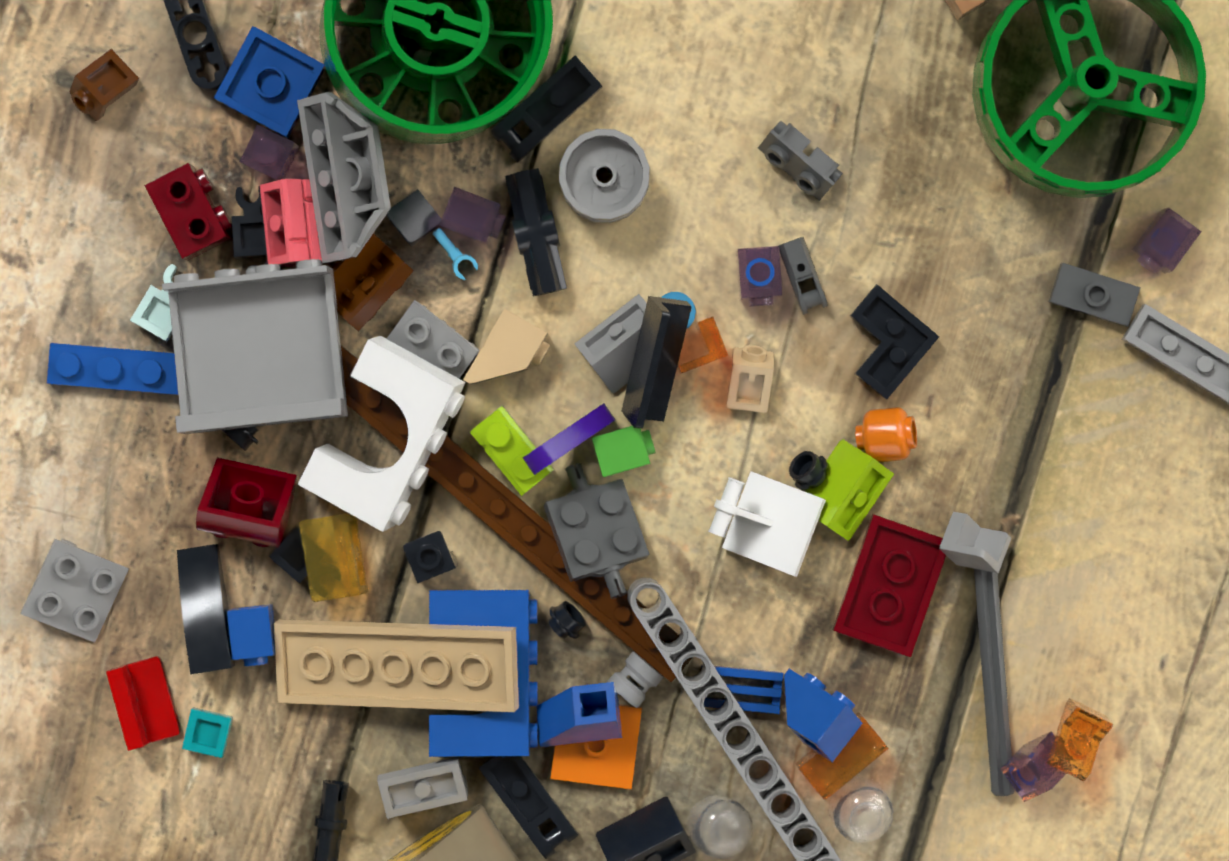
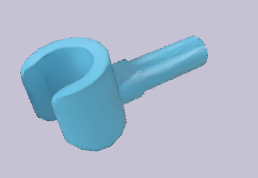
(453, 252)

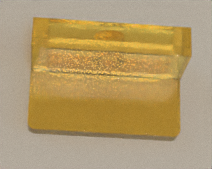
(333, 557)

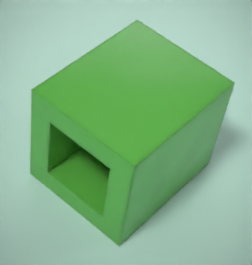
(623, 450)

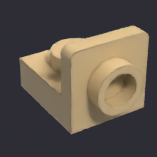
(750, 379)

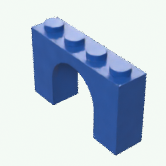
(489, 731)

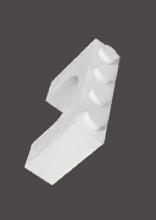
(426, 399)

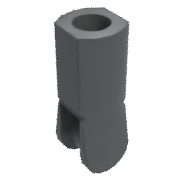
(799, 268)

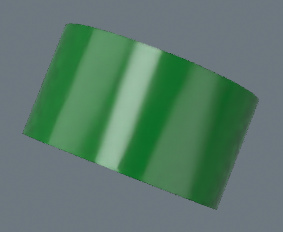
(457, 34)

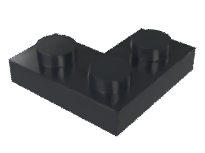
(901, 339)

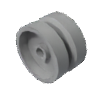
(600, 200)

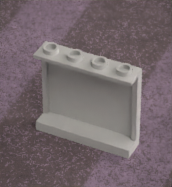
(256, 347)

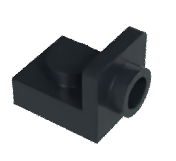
(429, 556)

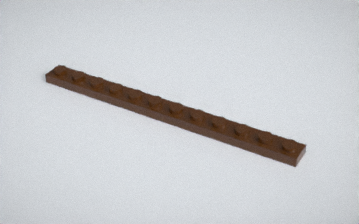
(509, 519)

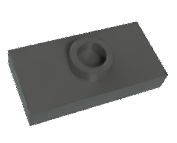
(1094, 294)

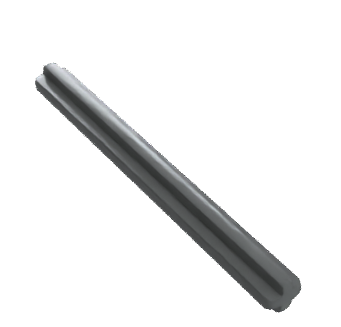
(993, 679)

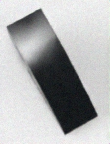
(204, 609)

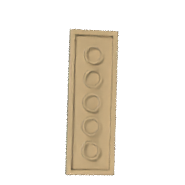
(397, 665)

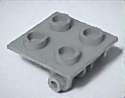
(433, 340)
(74, 590)

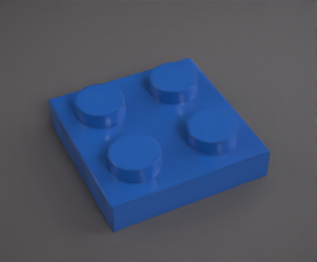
(269, 81)

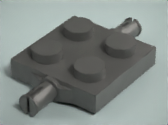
(596, 530)

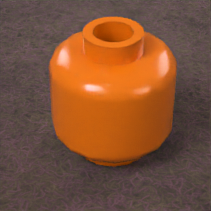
(887, 434)

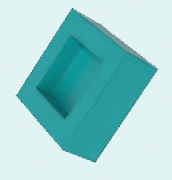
(207, 732)

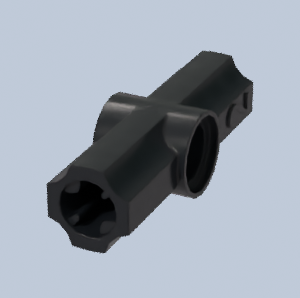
(535, 232)

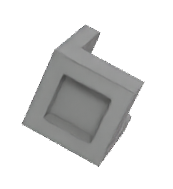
(974, 546)

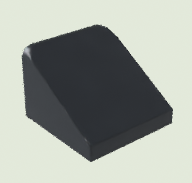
(414, 217)

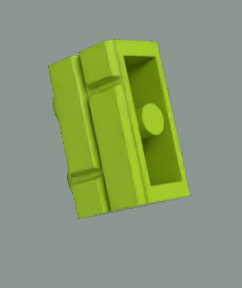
(507, 446)

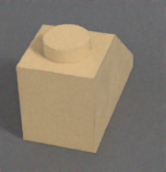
(508, 349)

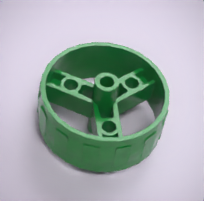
(1086, 89)

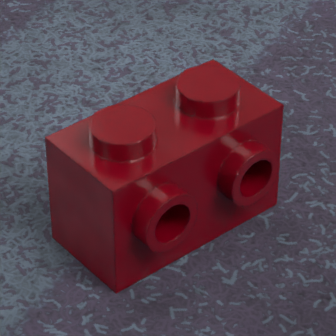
(189, 211)

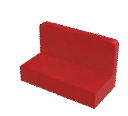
(143, 702)

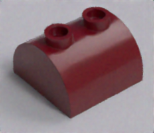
(246, 503)

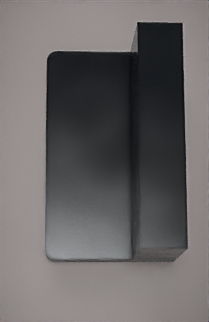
(647, 836)

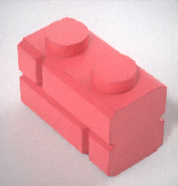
(289, 222)

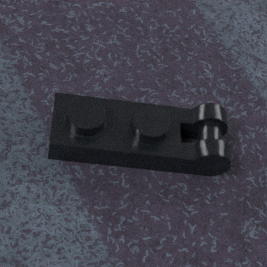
(547, 108)
(528, 801)

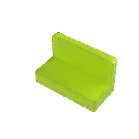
(850, 488)

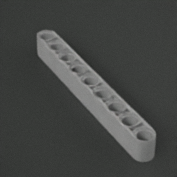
(726, 717)

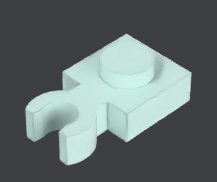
(154, 309)

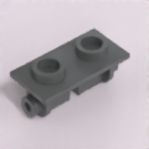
(785, 149)

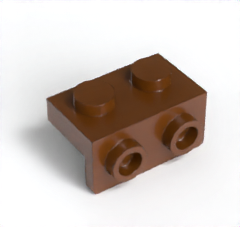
(368, 281)

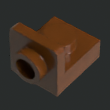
(102, 84)

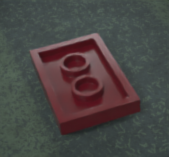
(891, 586)

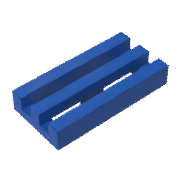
(775, 692)

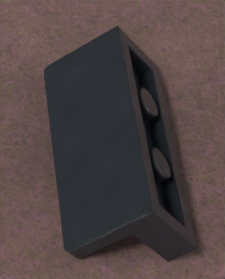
(655, 360)

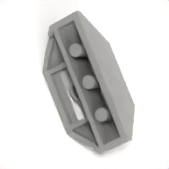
(343, 174)

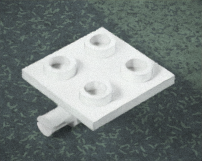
(769, 523)

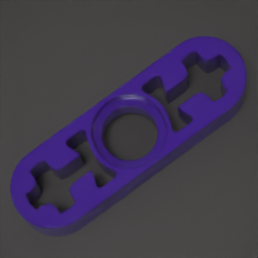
(568, 439)

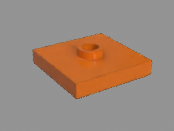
(601, 761)

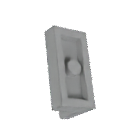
(613, 344)
(422, 787)

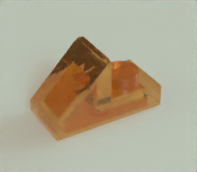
(1078, 739)

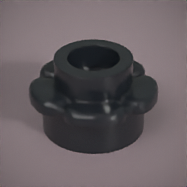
(243, 436)
(808, 470)
(566, 620)

